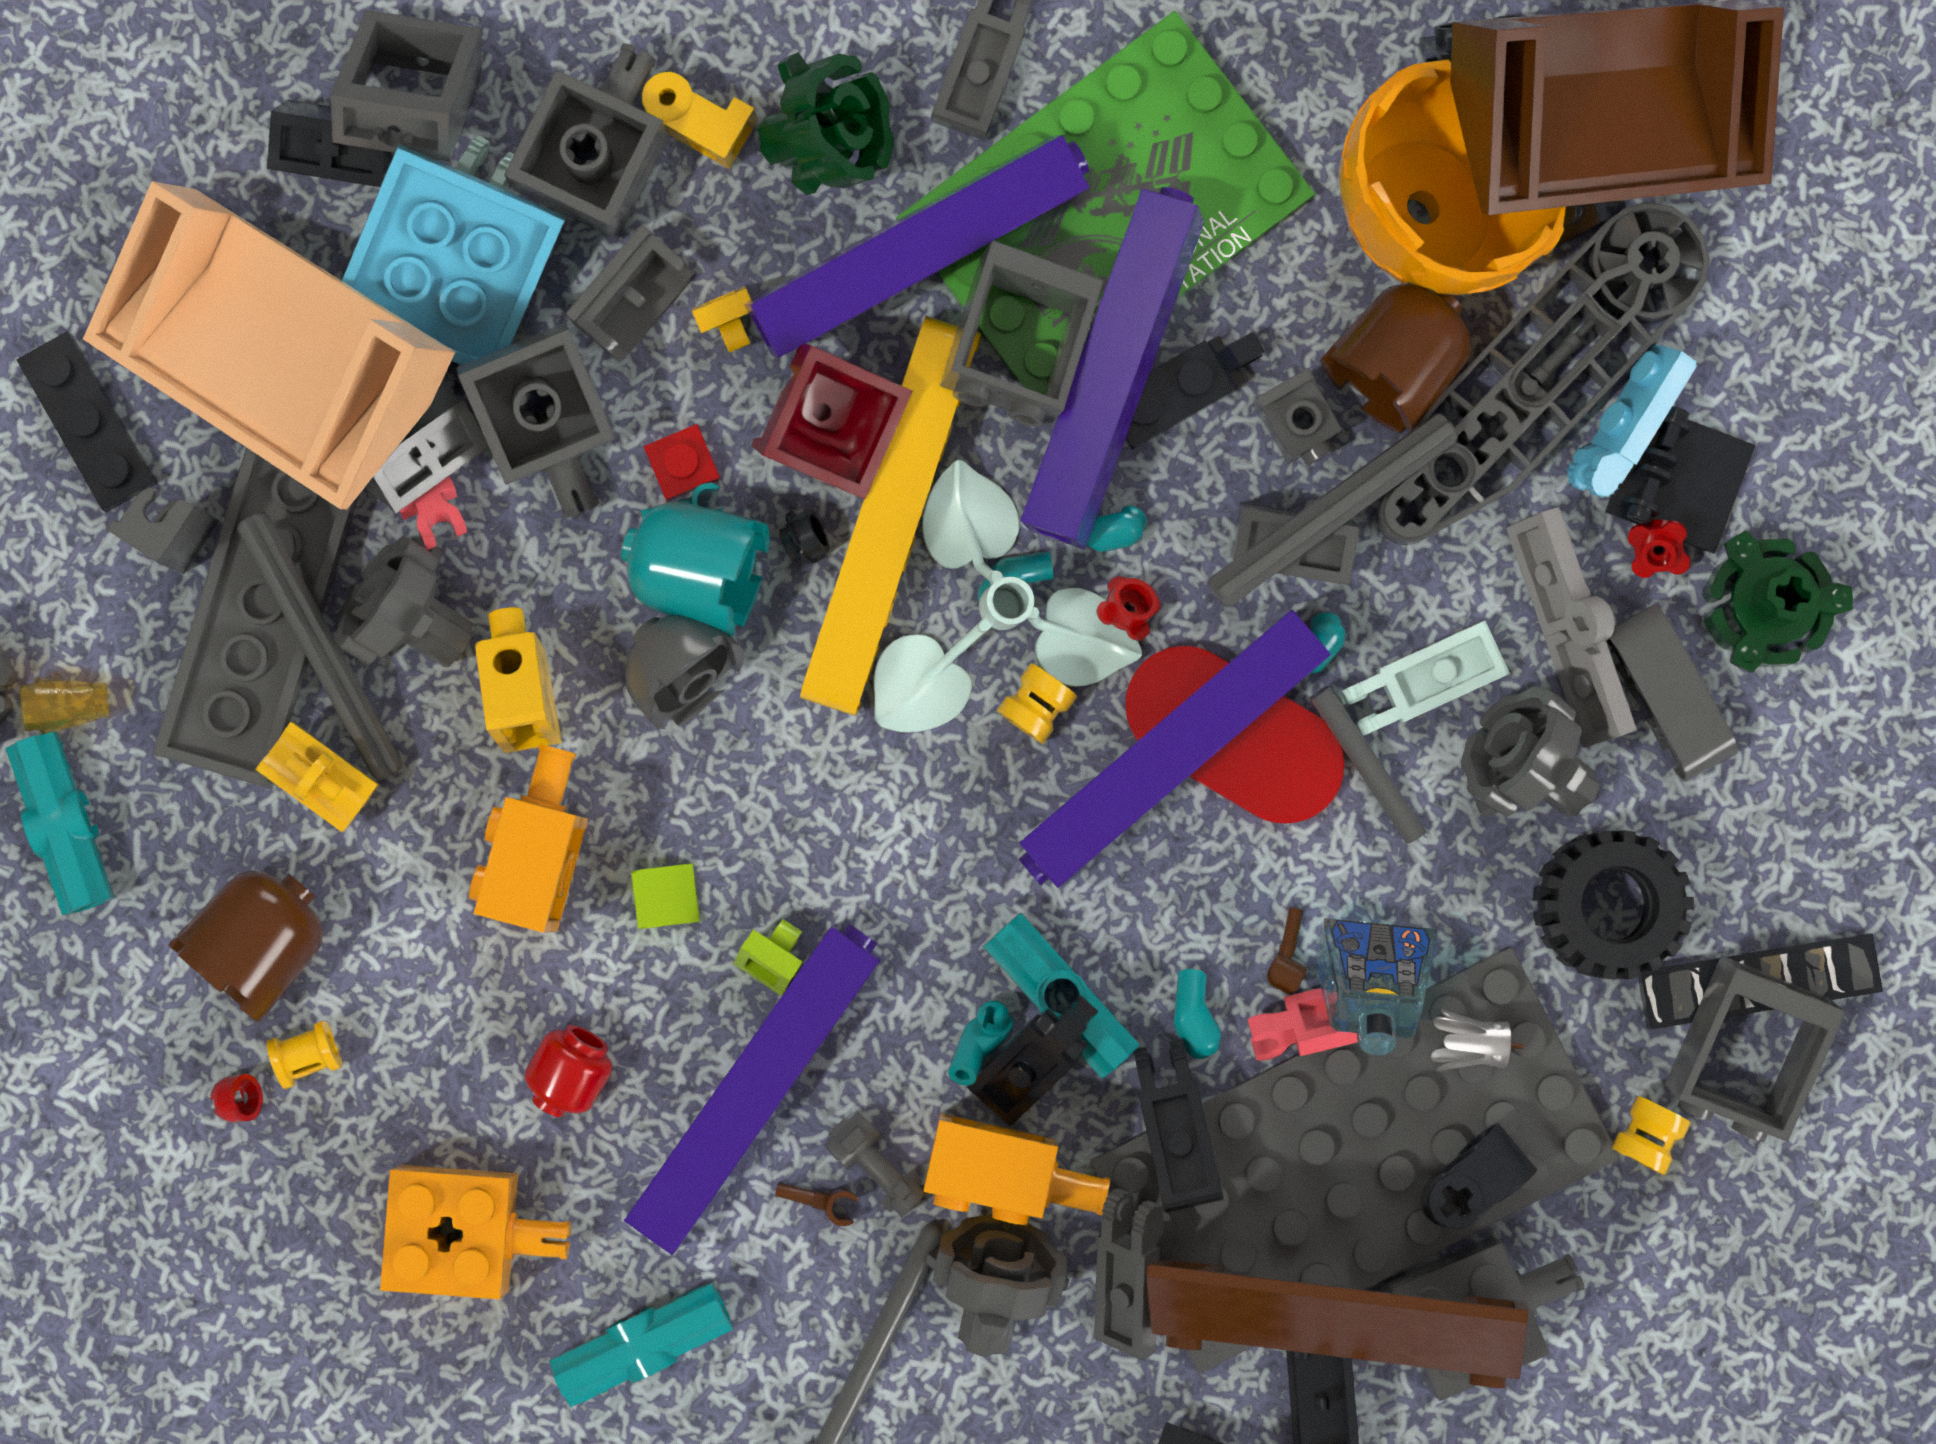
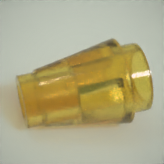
(62, 704)

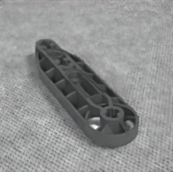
(1519, 398)

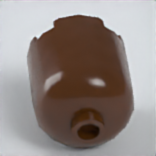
(1401, 354)
(252, 939)

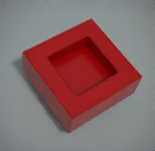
(681, 462)

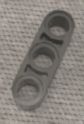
(1672, 692)

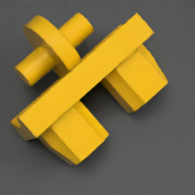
(317, 777)

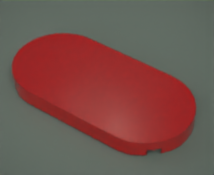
(1275, 769)

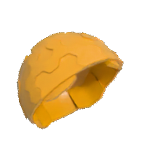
(1413, 148)

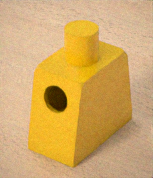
(519, 704)

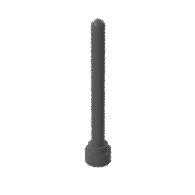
(880, 1337)

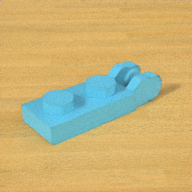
(1631, 421)

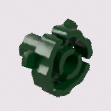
(827, 124)
(1760, 613)

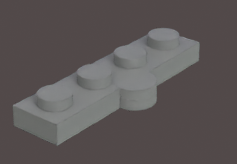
(1572, 626)

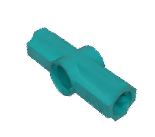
(59, 823)
(1033, 965)
(641, 1344)

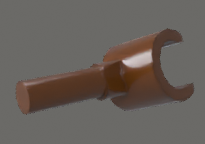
(1285, 972)
(817, 1200)

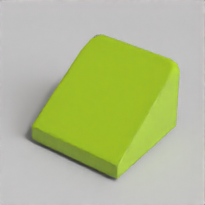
(665, 896)

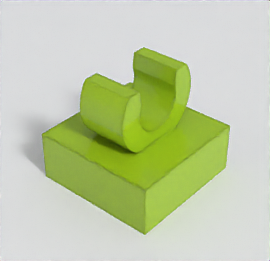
(770, 958)

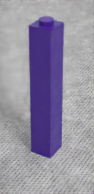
(919, 244)
(1114, 366)
(1172, 750)
(754, 1087)

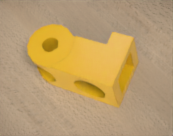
(698, 121)

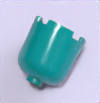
(696, 563)

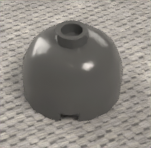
(676, 665)

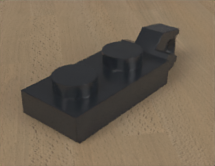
(1190, 385)
(1033, 1061)

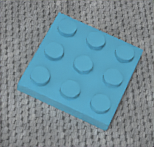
(452, 254)

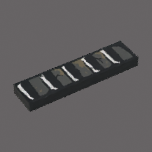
(1827, 967)

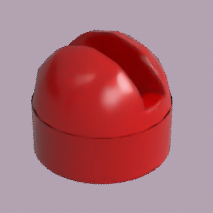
(224, 1098)

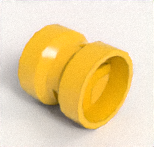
(1029, 714)
(1657, 1123)

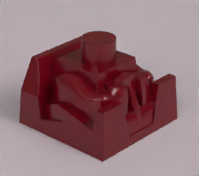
(833, 421)

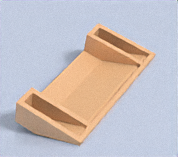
(264, 343)

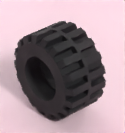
(1662, 894)

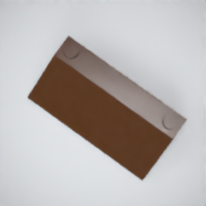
(1617, 102)
(1204, 1303)

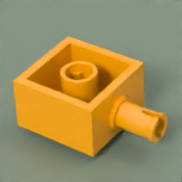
(531, 850)
(1004, 1171)
(483, 1208)

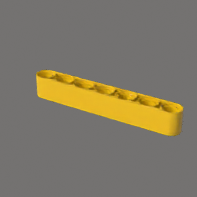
(885, 528)

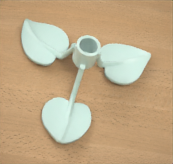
(976, 521)

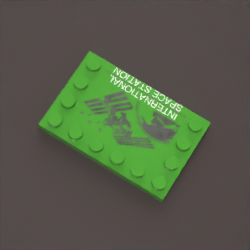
(1146, 122)

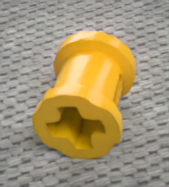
(303, 1054)

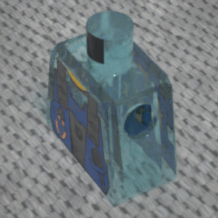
(1374, 979)

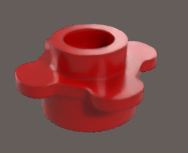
(1663, 533)
(1132, 593)

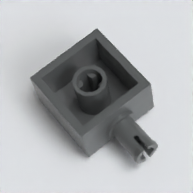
(583, 117)
(545, 442)
(1487, 1272)

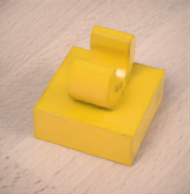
(725, 314)

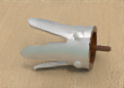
(1473, 1042)

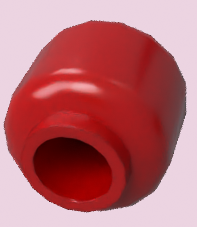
(568, 1071)

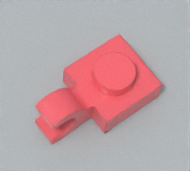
(1302, 1023)

